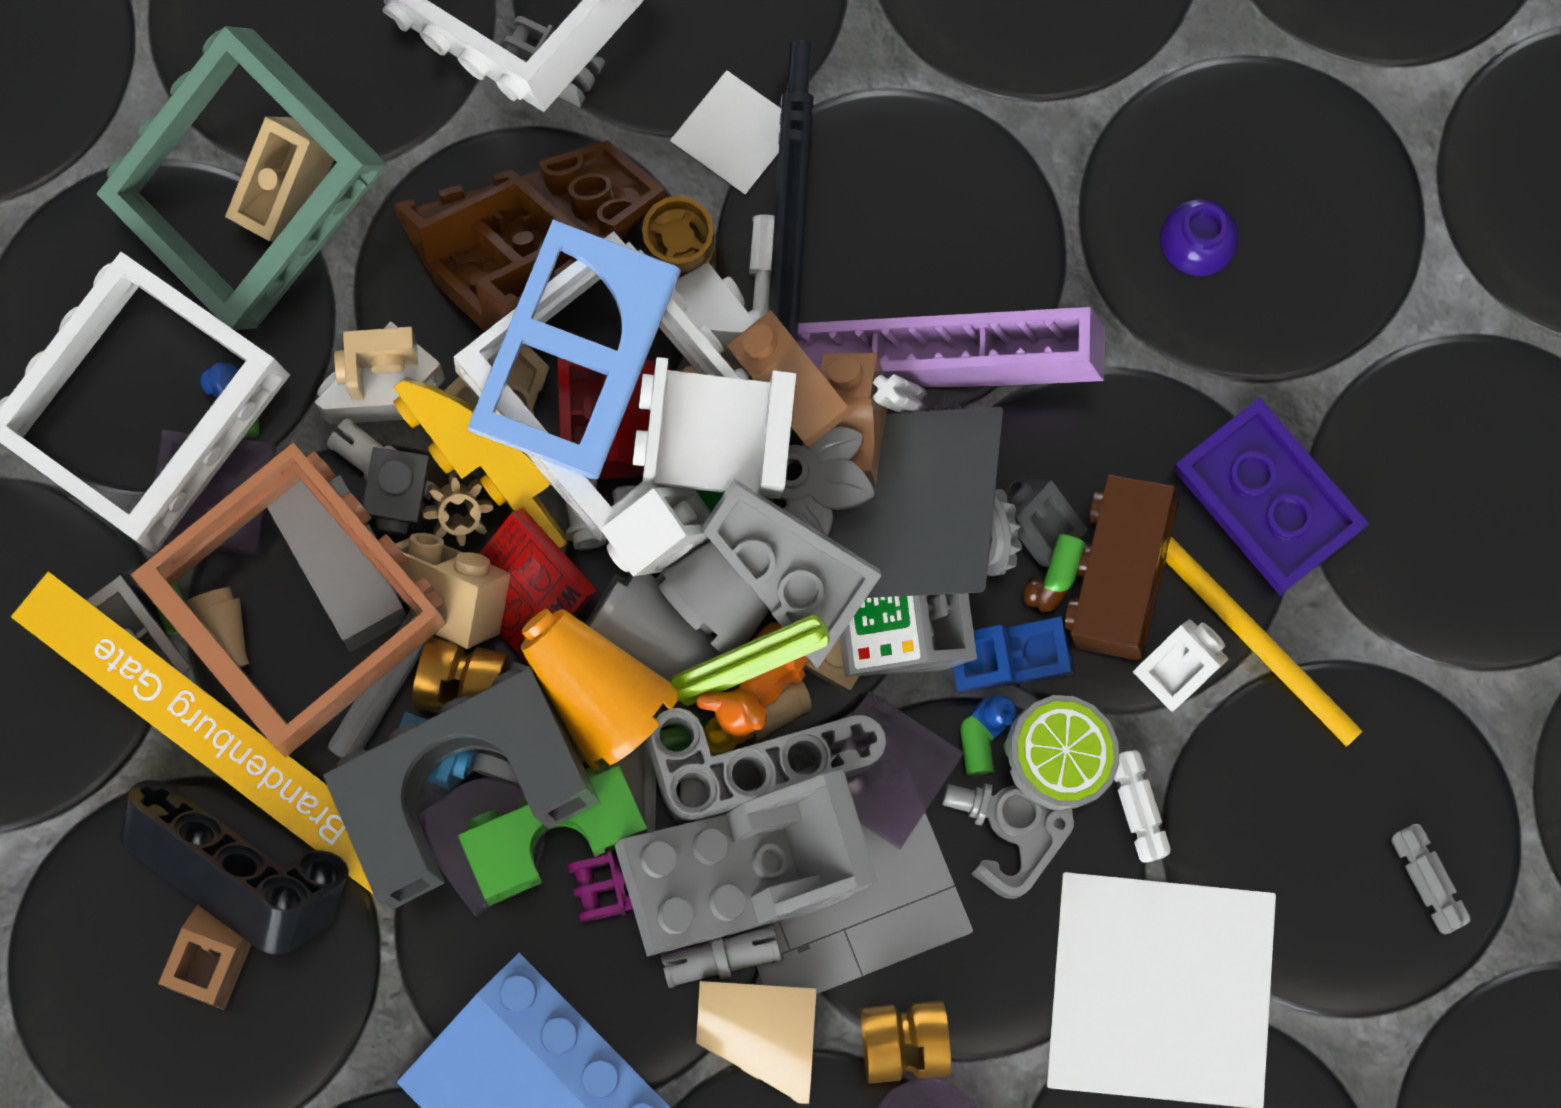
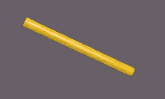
(1261, 644)

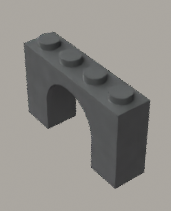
(382, 787)

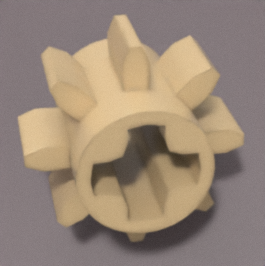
(457, 524)

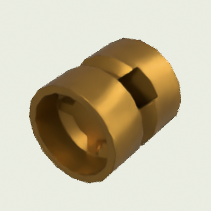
(679, 233)
(450, 673)
(906, 1041)

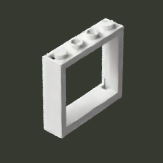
(545, 73)
(475, 361)
(203, 449)

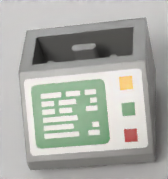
(909, 635)

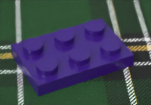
(1270, 496)

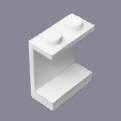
(715, 430)

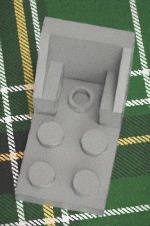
(747, 866)

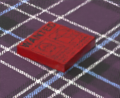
(538, 576)

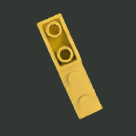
(508, 471)

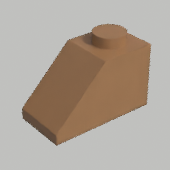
(770, 348)

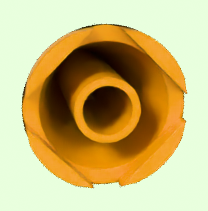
(595, 686)

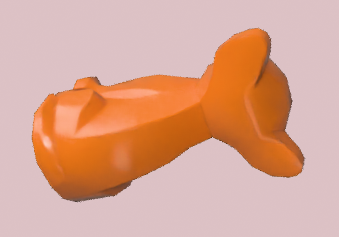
(743, 709)

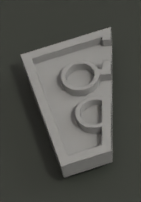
(789, 562)

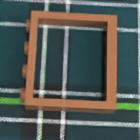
(225, 520)

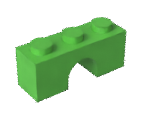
(504, 845)

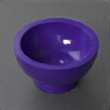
(1199, 237)

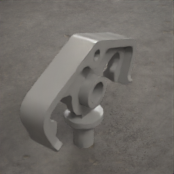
(1018, 820)

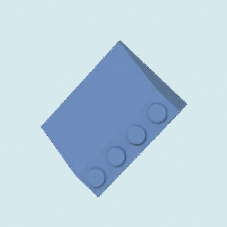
(523, 1050)

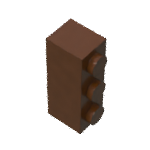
(1122, 567)

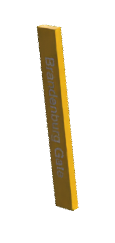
(187, 716)

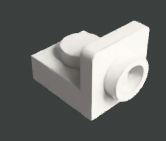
(1182, 663)

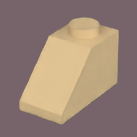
(278, 177)

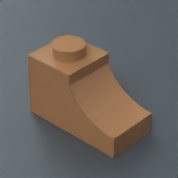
(852, 379)

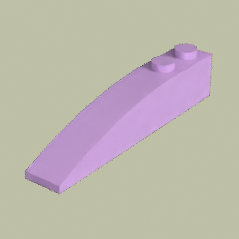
(973, 347)

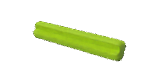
(752, 659)

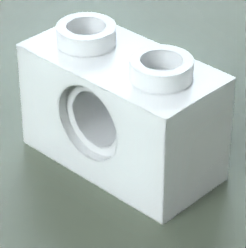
(657, 530)

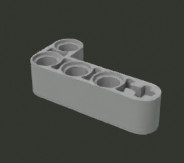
(767, 757)

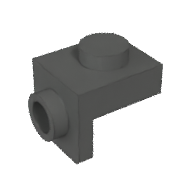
(396, 490)

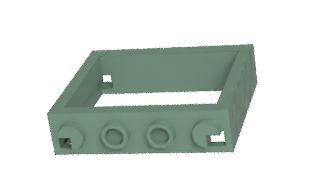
(309, 228)

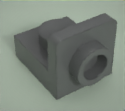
(1042, 516)

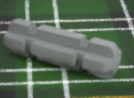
(1431, 879)

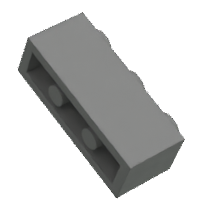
(343, 578)

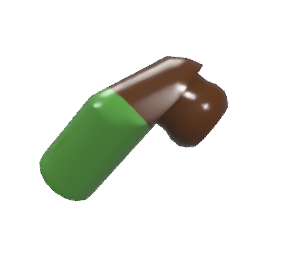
(1060, 576)

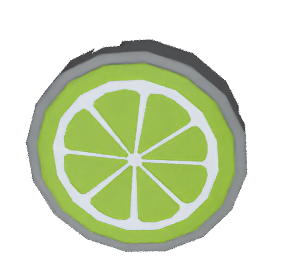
(1062, 752)

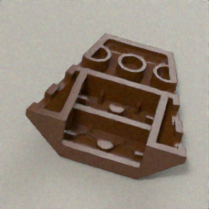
(488, 239)

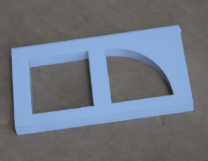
(642, 295)

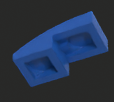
(1017, 655)

